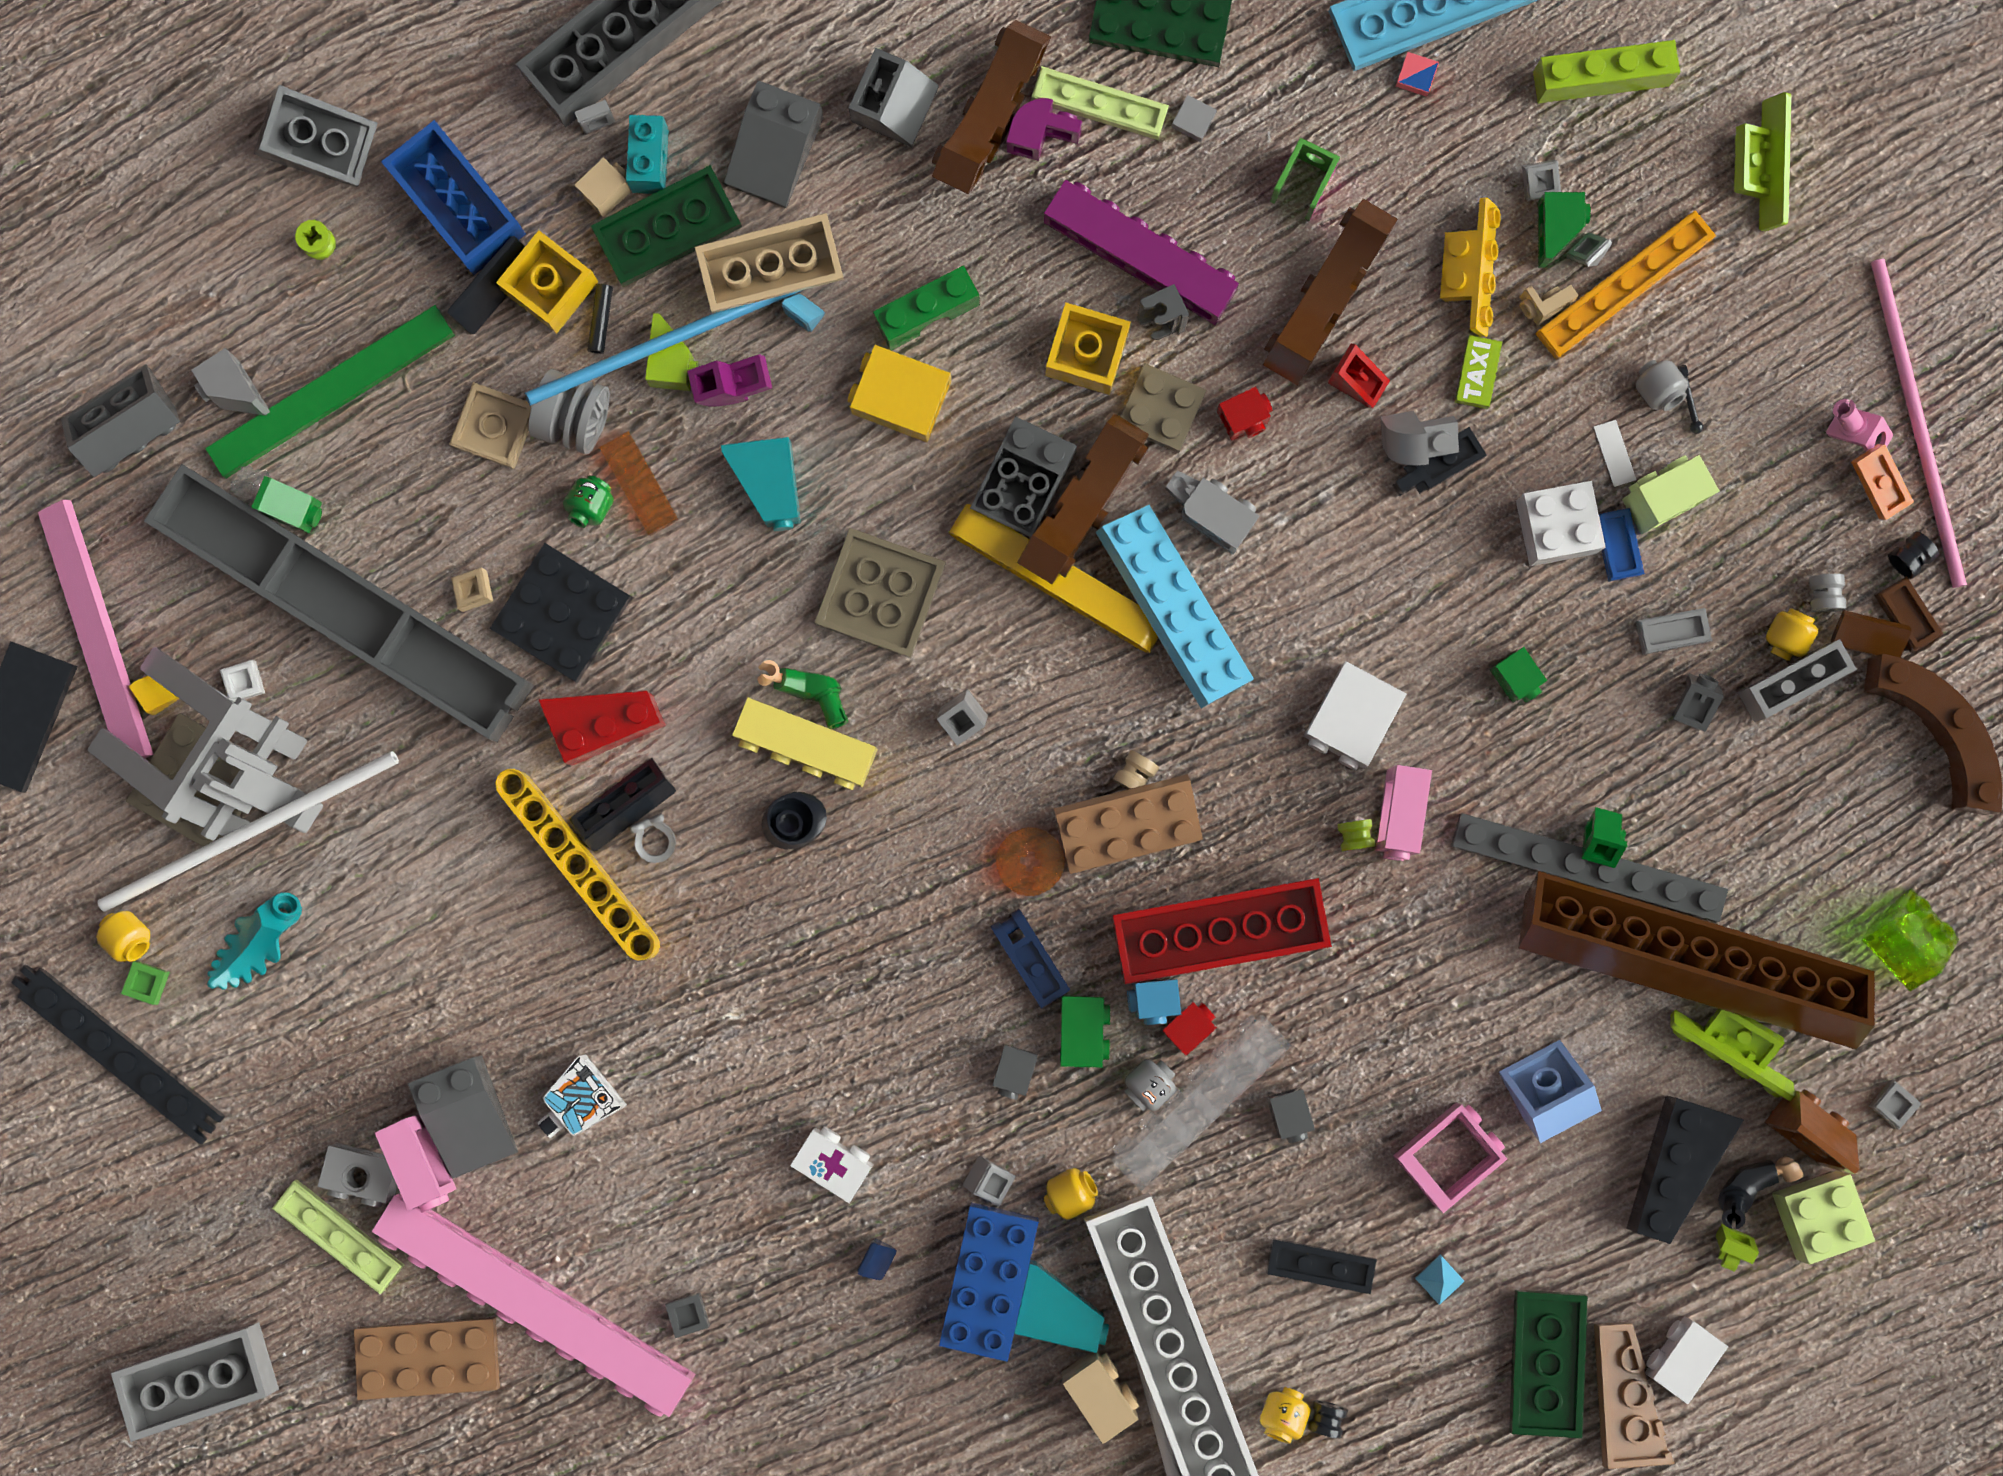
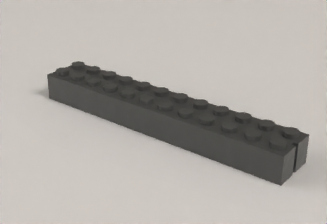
(339, 603)

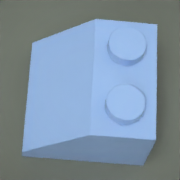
(1551, 1091)

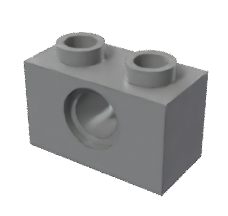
(339, 1179)

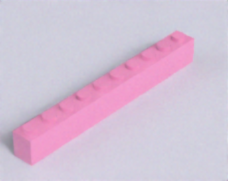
(535, 1305)

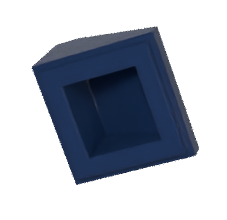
(877, 1260)

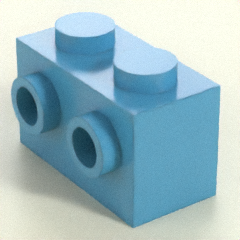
(1154, 1000)

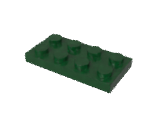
(1164, 28)
(666, 226)
(1548, 1364)

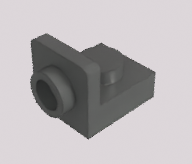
(1699, 701)

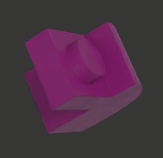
(1037, 121)
(731, 383)

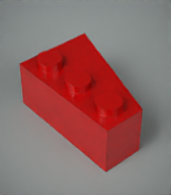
(599, 722)

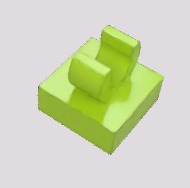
(1734, 1247)

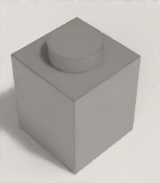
(962, 717)

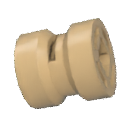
(1135, 762)

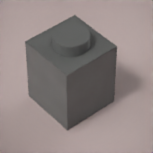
(1014, 1072)
(1291, 1115)

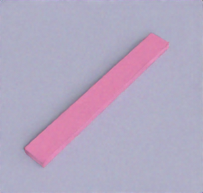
(93, 626)

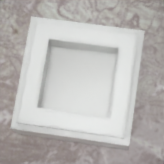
(242, 681)

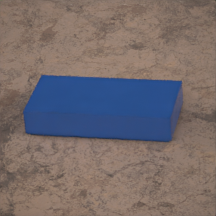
(1622, 552)

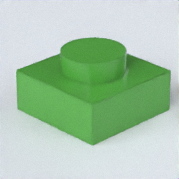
(145, 982)

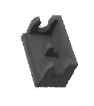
(1166, 309)

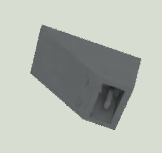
(1024, 477)

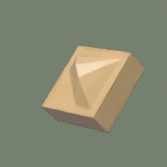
(472, 589)

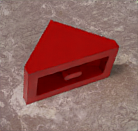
(1359, 377)

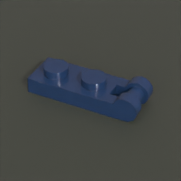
(1031, 959)

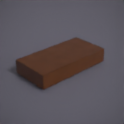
(1906, 607)
(1871, 634)

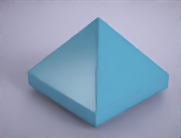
(1439, 1279)

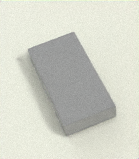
(1673, 631)

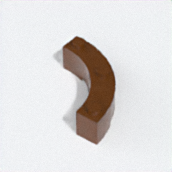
(992, 110)
(1329, 291)
(1084, 500)
(1952, 722)

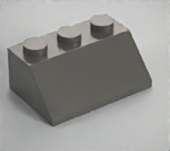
(119, 421)

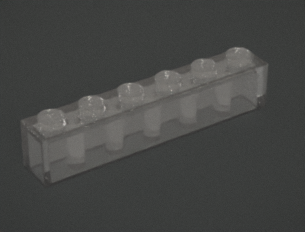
(1200, 1102)

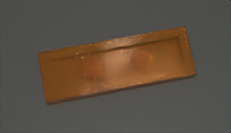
(639, 483)

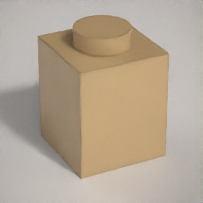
(604, 186)

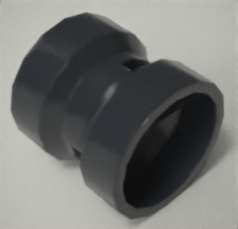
(1914, 554)

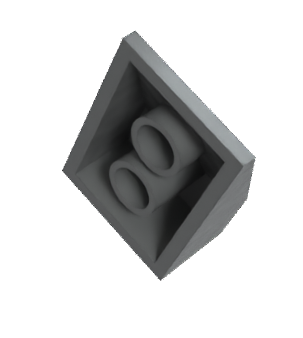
(315, 137)
(773, 143)
(463, 1116)

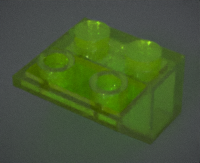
(1911, 940)

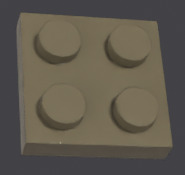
(1163, 407)

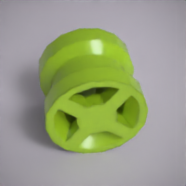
(321, 245)
(1356, 835)

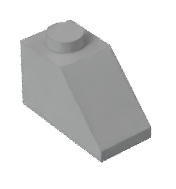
(228, 384)

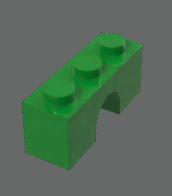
(908, 315)

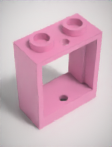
(1403, 812)
(1490, 1143)
(415, 1164)

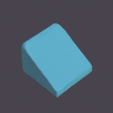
(803, 311)

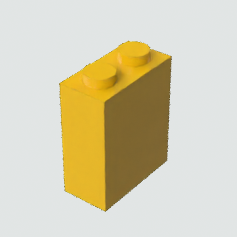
(899, 393)

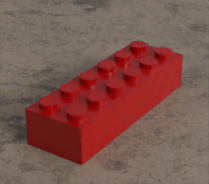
(1221, 931)

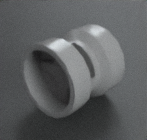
(1827, 593)

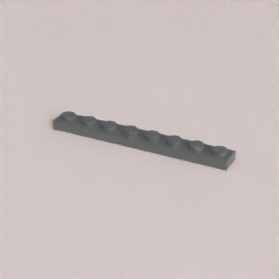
(1566, 861)

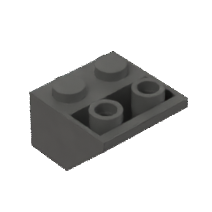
(892, 98)

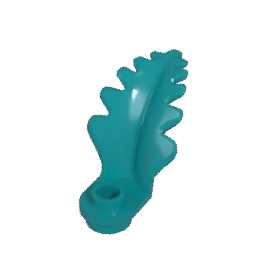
(255, 942)

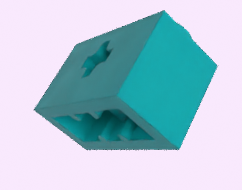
(647, 153)

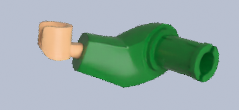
(808, 687)

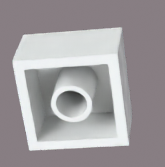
(1560, 523)

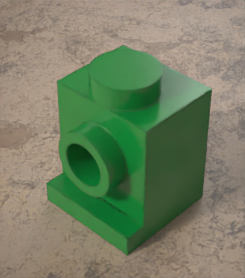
(1604, 838)

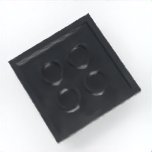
(561, 612)

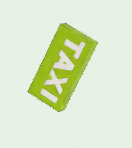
(1478, 372)

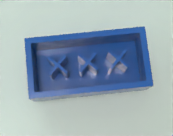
(453, 196)
(989, 1282)

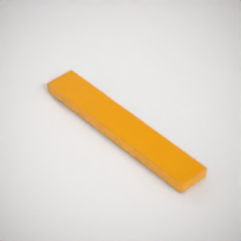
(1625, 284)

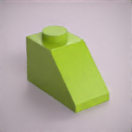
(669, 366)

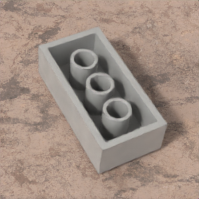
(194, 1381)

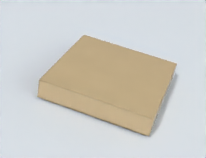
(492, 426)

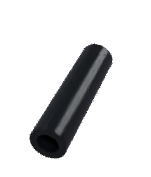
(600, 318)

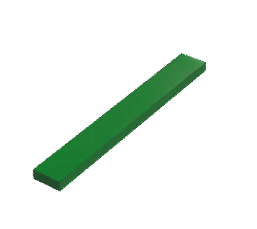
(330, 391)

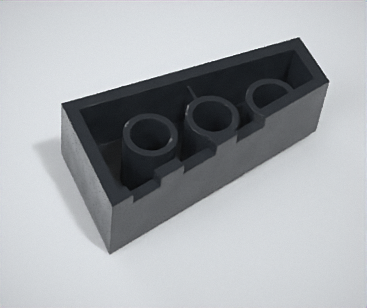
(1678, 1165)

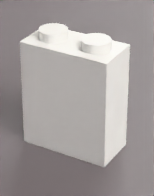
(1354, 716)

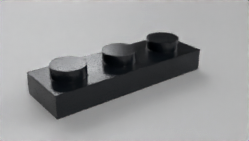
(1321, 1266)

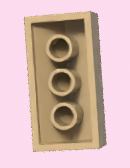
(769, 263)

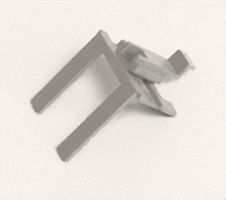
(253, 783)

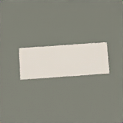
(1614, 453)

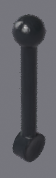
(1696, 426)

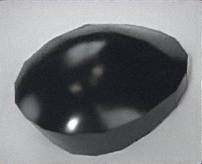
(794, 820)

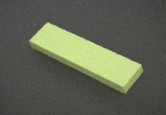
(1101, 103)
(338, 1236)

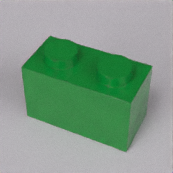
(1083, 1031)

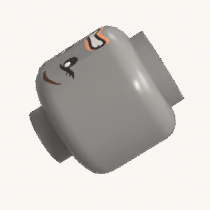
(1150, 1084)

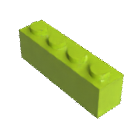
(1606, 71)

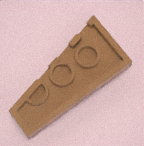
(1626, 1406)

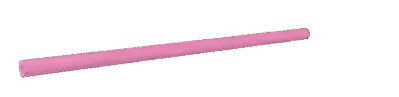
(1918, 423)

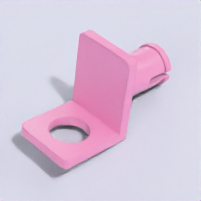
(1858, 426)

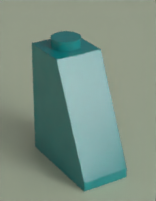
(768, 478)
(1058, 1313)

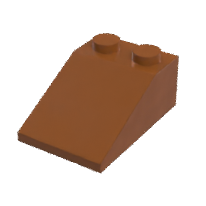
(1816, 1132)

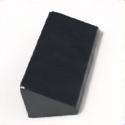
(483, 293)
(622, 805)

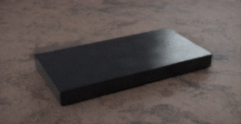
(30, 701)

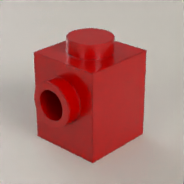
(1245, 414)
(1190, 1027)

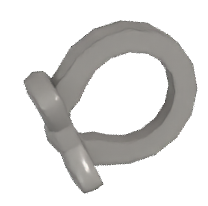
(655, 821)

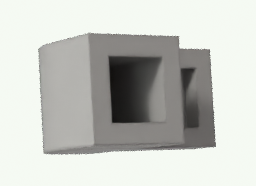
(1414, 442)

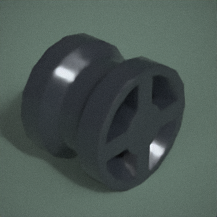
(1327, 1419)

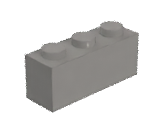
(1797, 680)

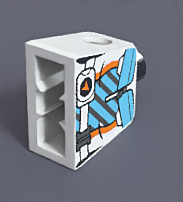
(579, 1099)

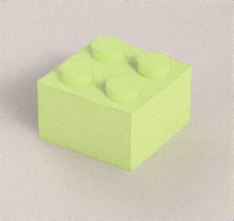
(1666, 496)
(1823, 1217)

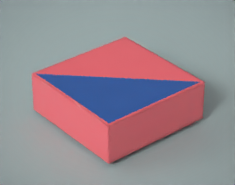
(1417, 74)

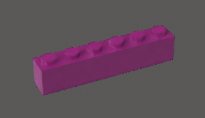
(1140, 251)

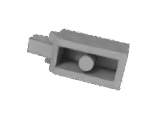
(1213, 510)

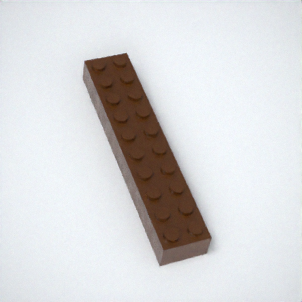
(1698, 960)

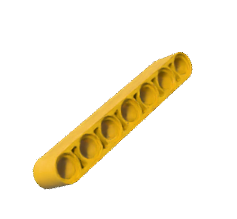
(1075, 591)
(562, 857)

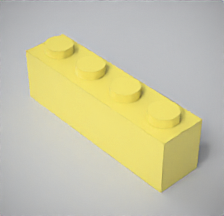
(804, 743)

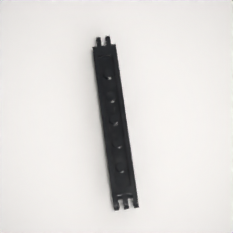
(117, 1052)

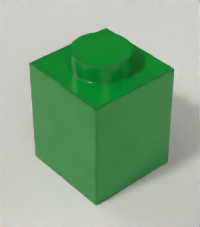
(1519, 676)

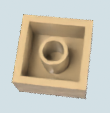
(1100, 1396)

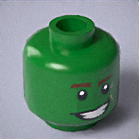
(588, 501)

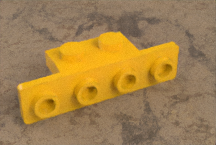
(1469, 266)

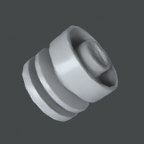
(574, 412)

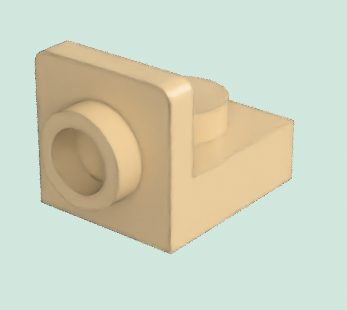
(1553, 302)

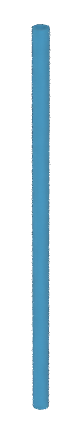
(643, 350)

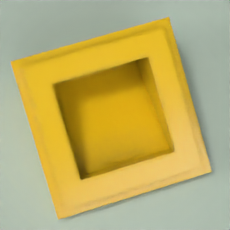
(152, 695)

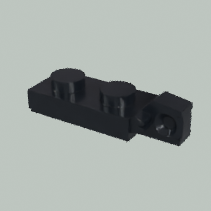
(1442, 467)

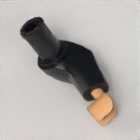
(1747, 1181)

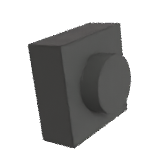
(687, 1315)

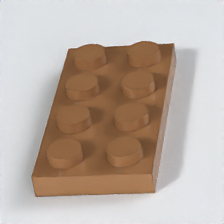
(1128, 824)
(426, 1358)

